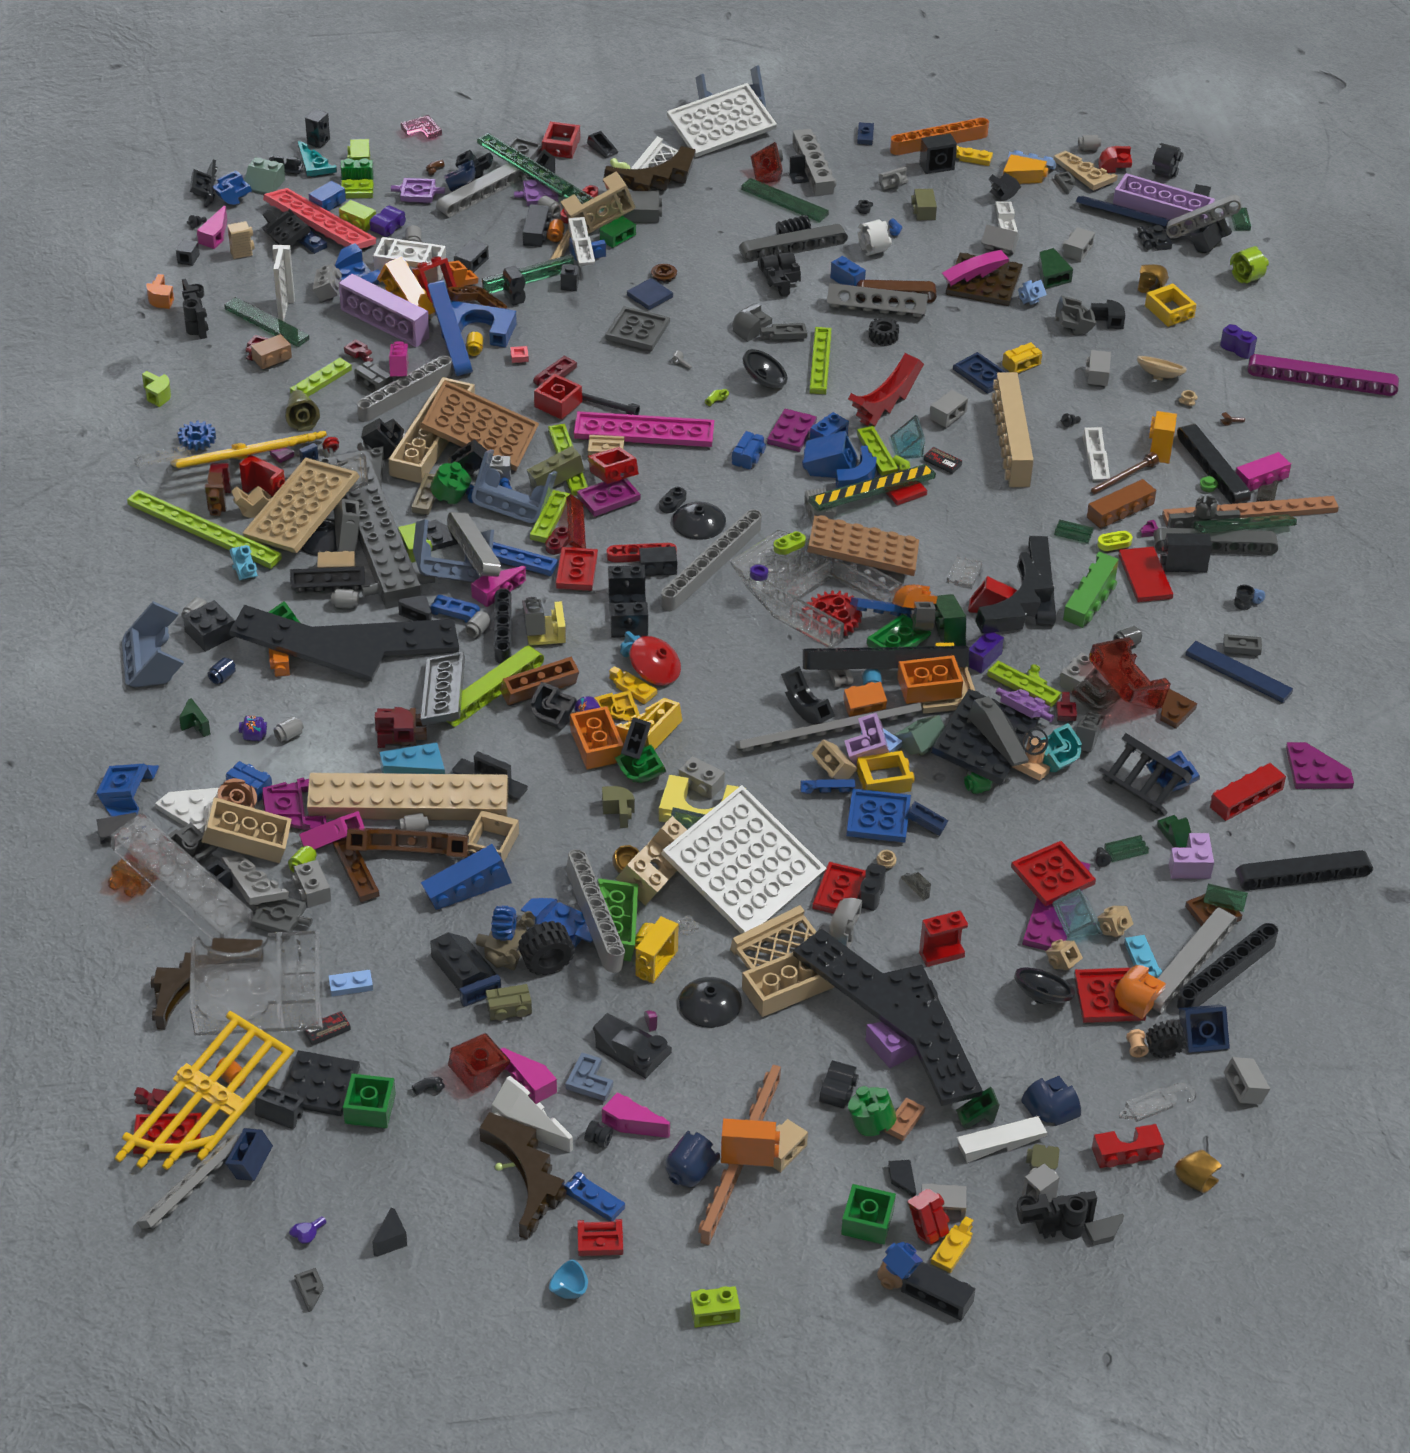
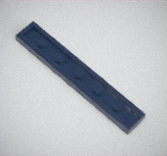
(1122, 210)
(1239, 671)

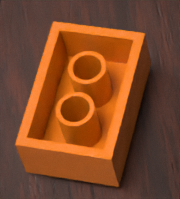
(930, 679)
(596, 737)

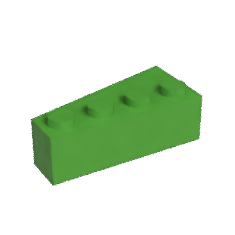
(1092, 590)

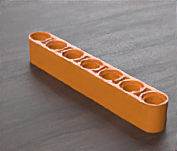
(961, 132)

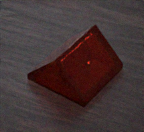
(767, 164)

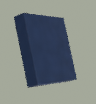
(650, 294)

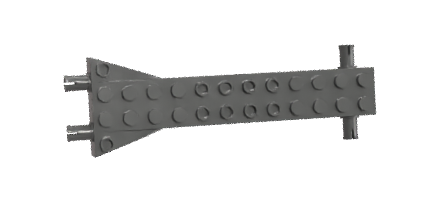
(379, 534)

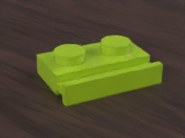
(358, 188)

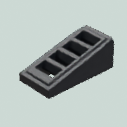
(597, 139)

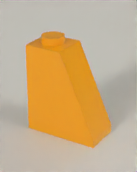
(1026, 169)

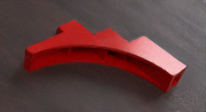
(885, 396)

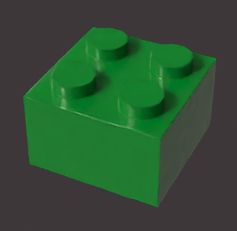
(369, 1100)
(868, 1214)

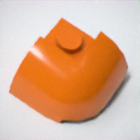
(913, 593)
(1138, 991)

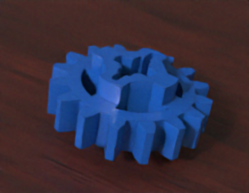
(197, 435)

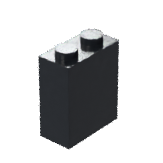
(1186, 552)

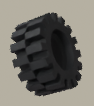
(884, 331)
(1166, 1039)

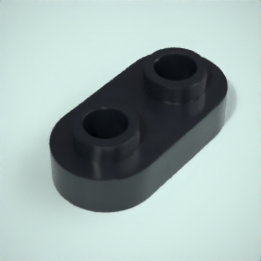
(672, 500)

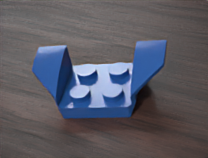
(351, 262)
(120, 786)
(549, 910)

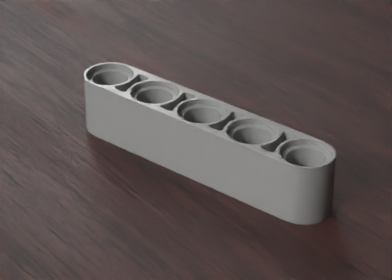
(1209, 210)

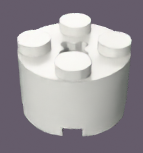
(874, 237)

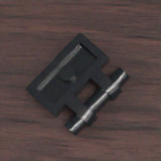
(1154, 237)

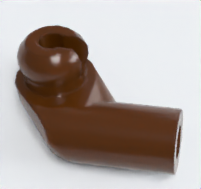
(431, 168)

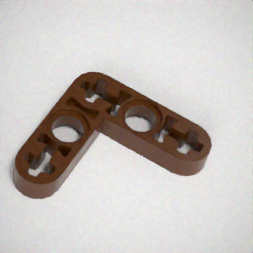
(474, 293)

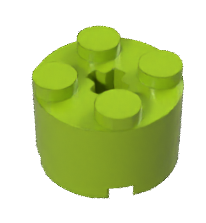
(1249, 265)

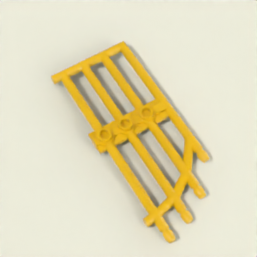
(241, 451)
(207, 1088)

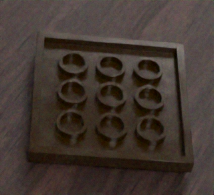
(993, 288)

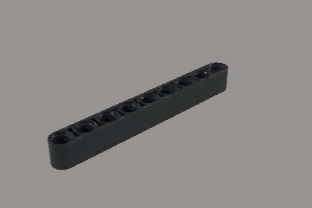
(877, 656)

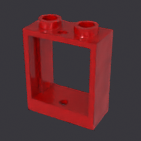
(566, 148)
(435, 261)
(618, 462)

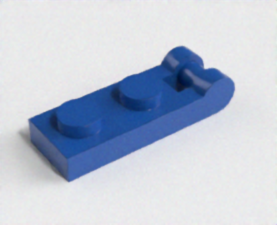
(594, 1197)

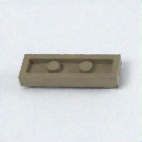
(424, 498)

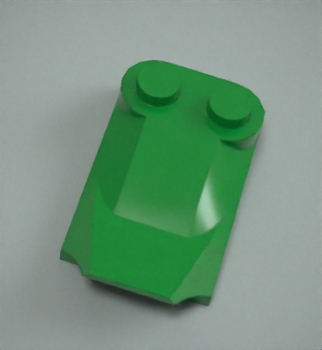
(897, 634)

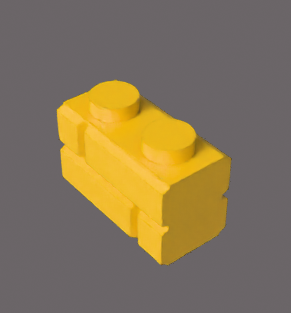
(1022, 358)

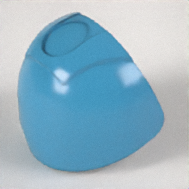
(569, 1281)

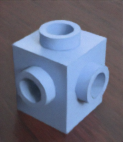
(1031, 292)

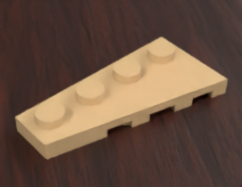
(1084, 171)

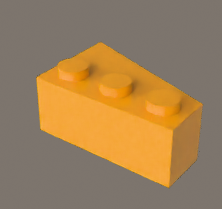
(1162, 435)

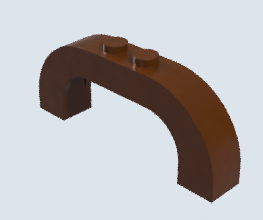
(407, 840)

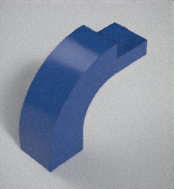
(861, 473)

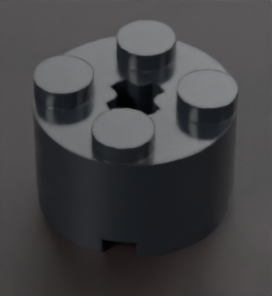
(1167, 160)

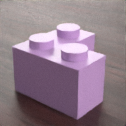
(871, 742)
(1193, 861)

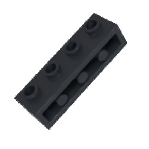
(327, 578)

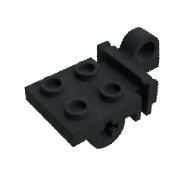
(285, 228)
(780, 271)
(193, 310)
(1062, 1213)

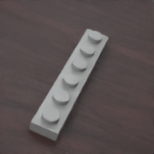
(184, 1187)

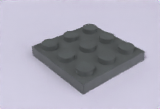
(637, 328)

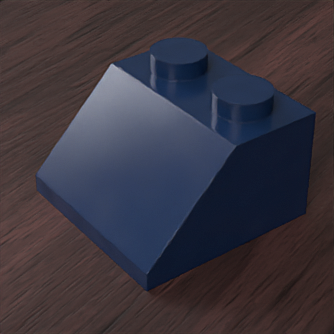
(1205, 1027)

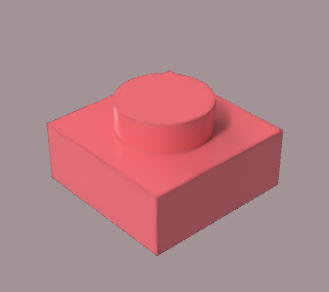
(519, 354)

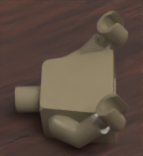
(505, 952)

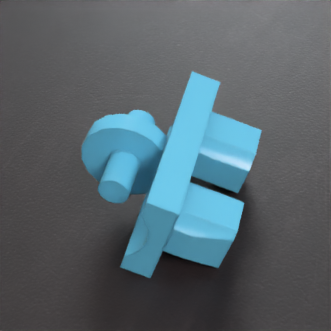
(243, 562)

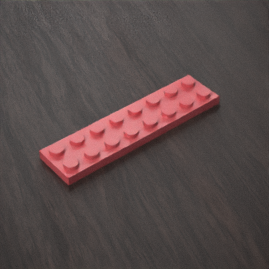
(319, 218)

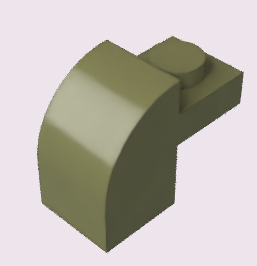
(618, 801)

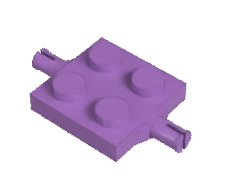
(418, 190)
(533, 191)
(1026, 704)

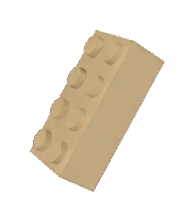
(246, 830)
(781, 984)

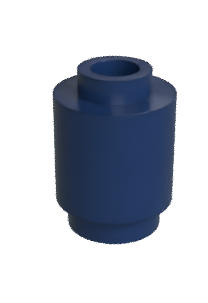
(221, 670)

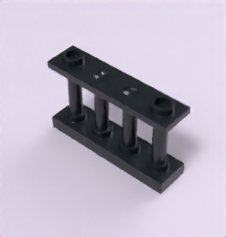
(1147, 755)

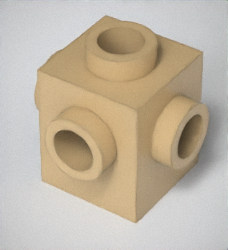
(1115, 920)
(1063, 954)

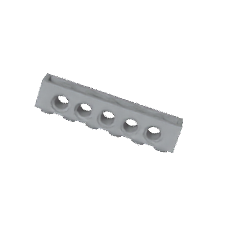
(815, 165)
(836, 289)

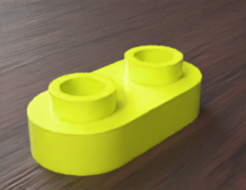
(1114, 540)

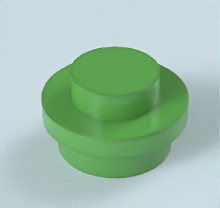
(1208, 484)

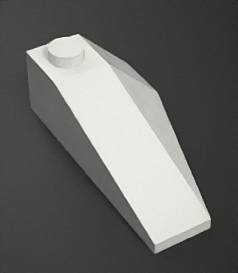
(514, 1104)

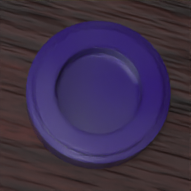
(759, 572)

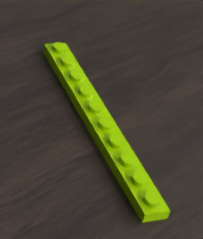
(202, 527)

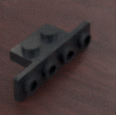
(203, 183)
(488, 765)

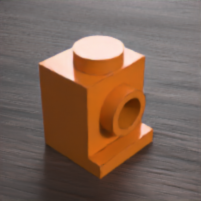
(279, 662)

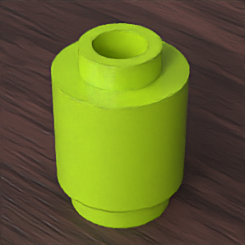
(303, 855)

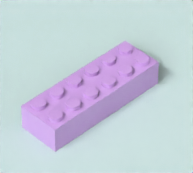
(1157, 198)
(384, 310)

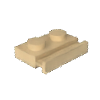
(601, 443)

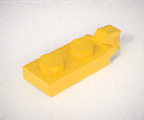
(974, 156)
(625, 681)
(953, 1246)

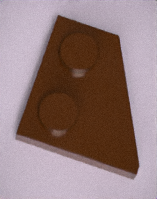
(1176, 709)

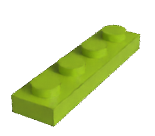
(323, 377)
(884, 462)
(549, 516)
(1019, 680)

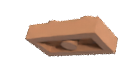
(907, 1117)

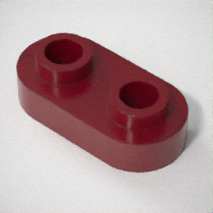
(557, 540)

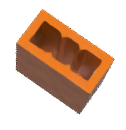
(749, 1142)

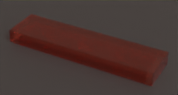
(576, 524)

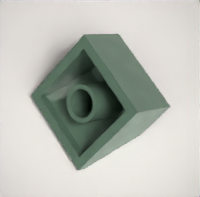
(264, 175)
(921, 734)

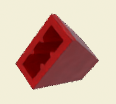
(989, 593)

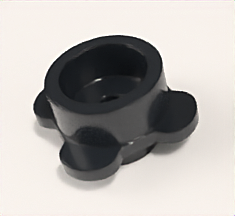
(864, 206)

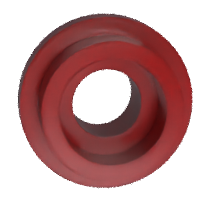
(331, 442)

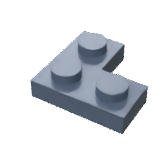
(585, 1081)

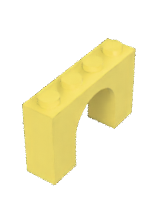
(675, 796)

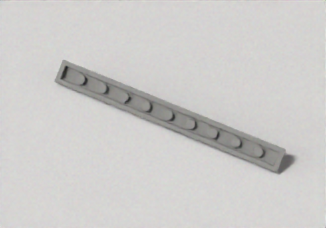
(820, 729)

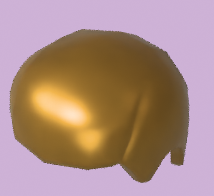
(623, 856)

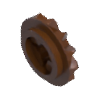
(668, 272)

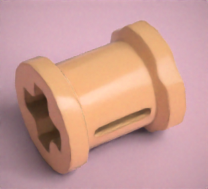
(1138, 1046)

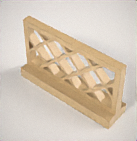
(766, 932)

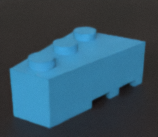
(413, 760)

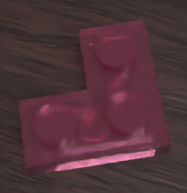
(422, 124)

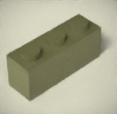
(565, 463)

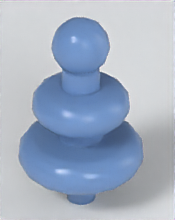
(1259, 596)

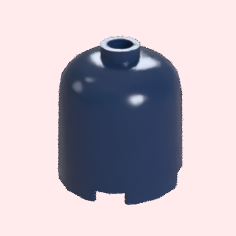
(691, 1160)

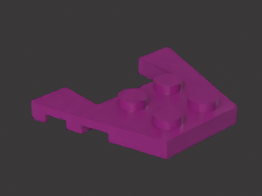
(287, 801)

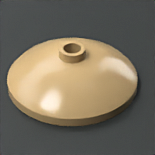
(1160, 368)

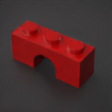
(1111, 1151)

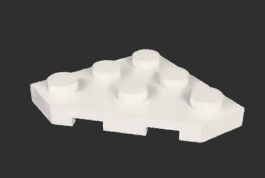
(188, 806)

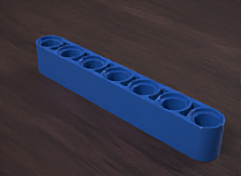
(450, 328)

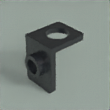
(797, 168)

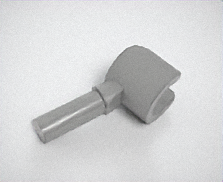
(678, 355)

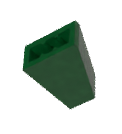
(1053, 269)

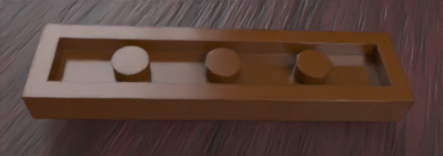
(356, 871)

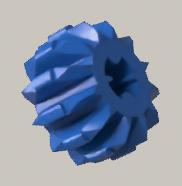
(503, 923)

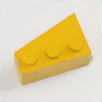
(664, 718)

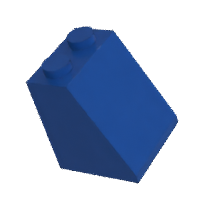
(829, 453)

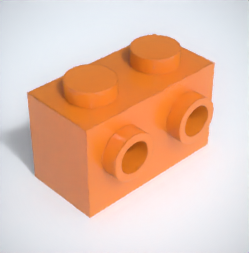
(864, 699)

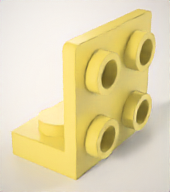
(553, 627)

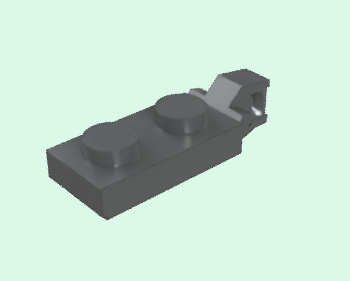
(784, 331)

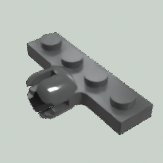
(1203, 512)

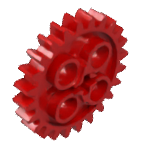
(838, 607)

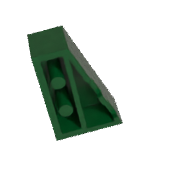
(950, 620)

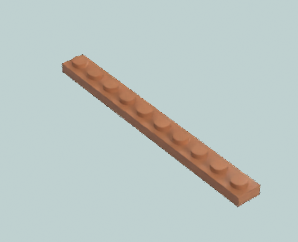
(1292, 507)
(730, 1176)

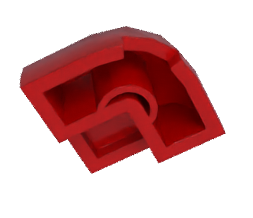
(1114, 158)

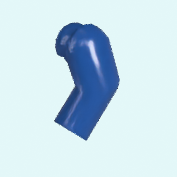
(896, 227)

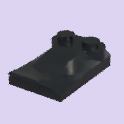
(630, 1045)

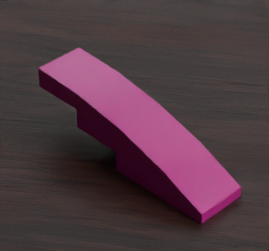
(975, 266)

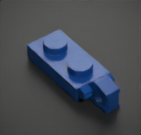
(825, 786)

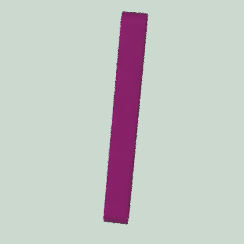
(1323, 374)

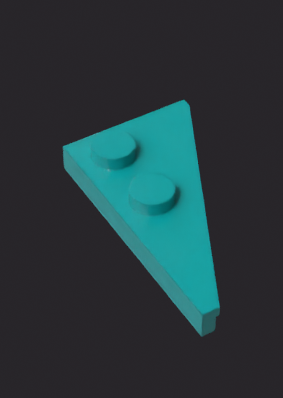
(314, 162)

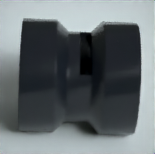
(1244, 597)
(598, 1134)

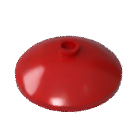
(655, 660)

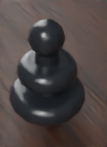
(195, 221)
(1069, 419)
(1102, 857)

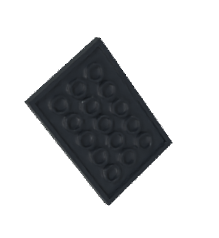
(970, 749)

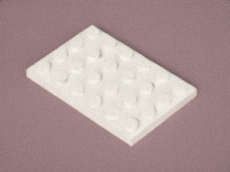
(721, 119)

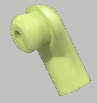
(614, 163)

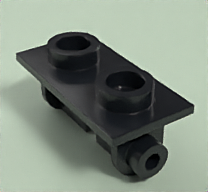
(292, 165)

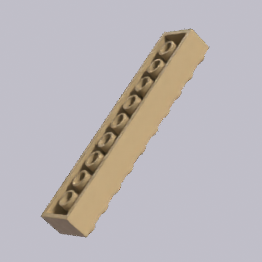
(399, 795)

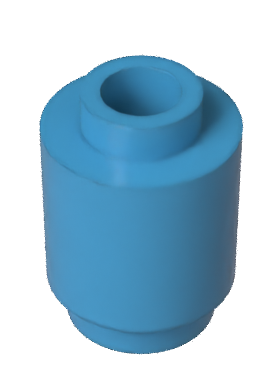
(871, 675)

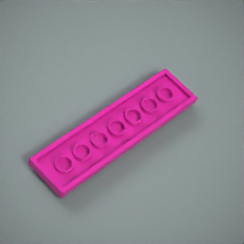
(646, 428)

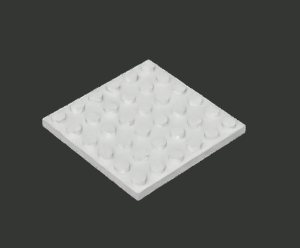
(743, 860)

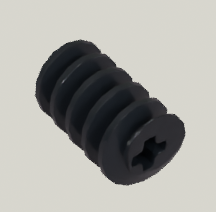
(792, 225)

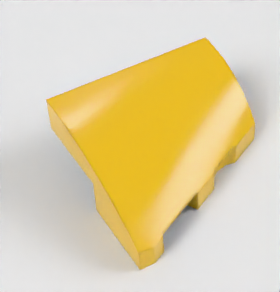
(619, 705)

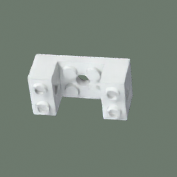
(391, 249)

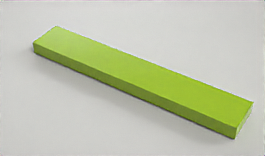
(820, 360)
(562, 441)

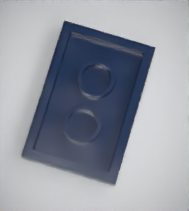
(978, 371)

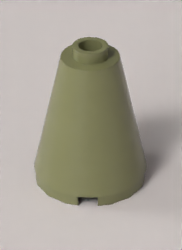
(301, 411)

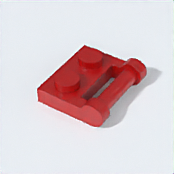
(600, 1243)

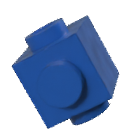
(901, 1259)

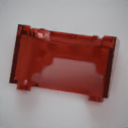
(1118, 667)

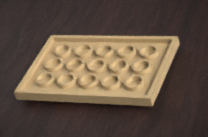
(301, 505)

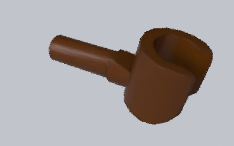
(1228, 419)

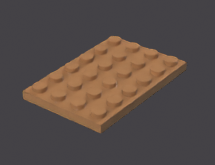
(466, 416)
(863, 545)

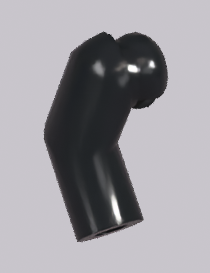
(428, 1082)

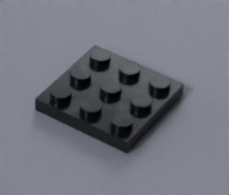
(321, 1081)

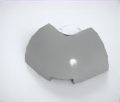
(844, 920)

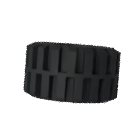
(546, 948)

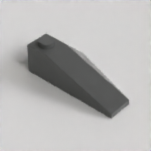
(997, 729)

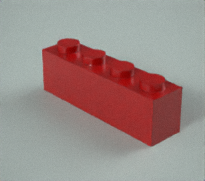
(1247, 791)

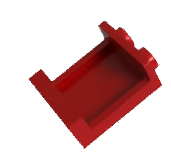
(257, 472)
(942, 938)

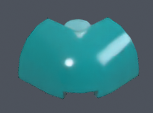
(1062, 749)

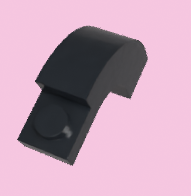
(802, 699)

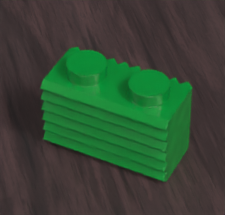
(357, 169)
(617, 231)

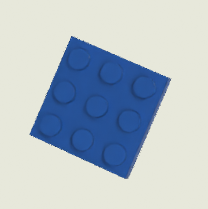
(878, 815)

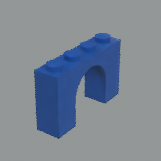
(502, 320)

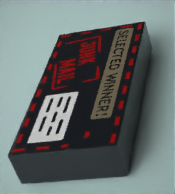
(942, 460)
(332, 1026)

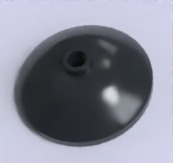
(764, 369)
(699, 520)
(322, 539)
(1043, 986)
(710, 1002)

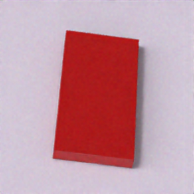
(1145, 574)

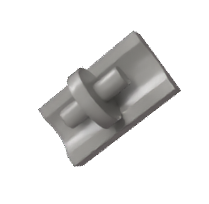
(893, 178)

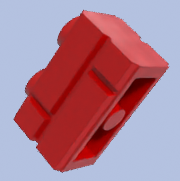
(929, 1216)

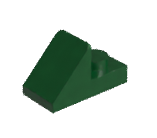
(194, 717)
(1175, 830)
(979, 1108)

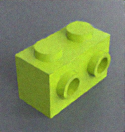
(715, 1306)

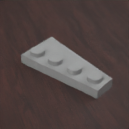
(253, 883)

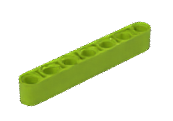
(488, 686)

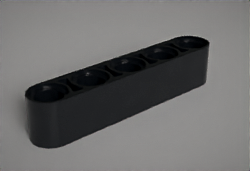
(503, 625)

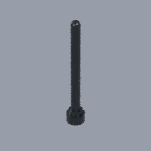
(631, 409)

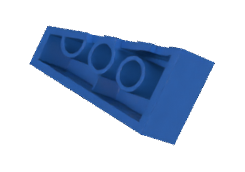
(467, 878)

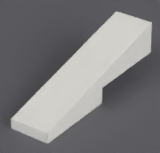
(1005, 215)
(581, 241)
(1096, 454)
(1006, 1136)

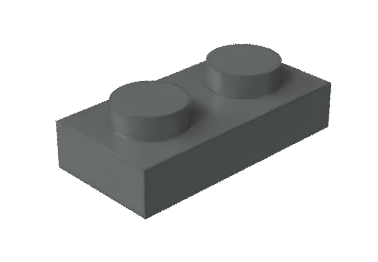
(1242, 644)

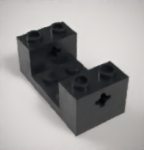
(627, 600)

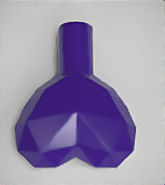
(307, 1231)

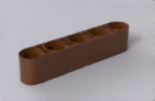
(921, 287)

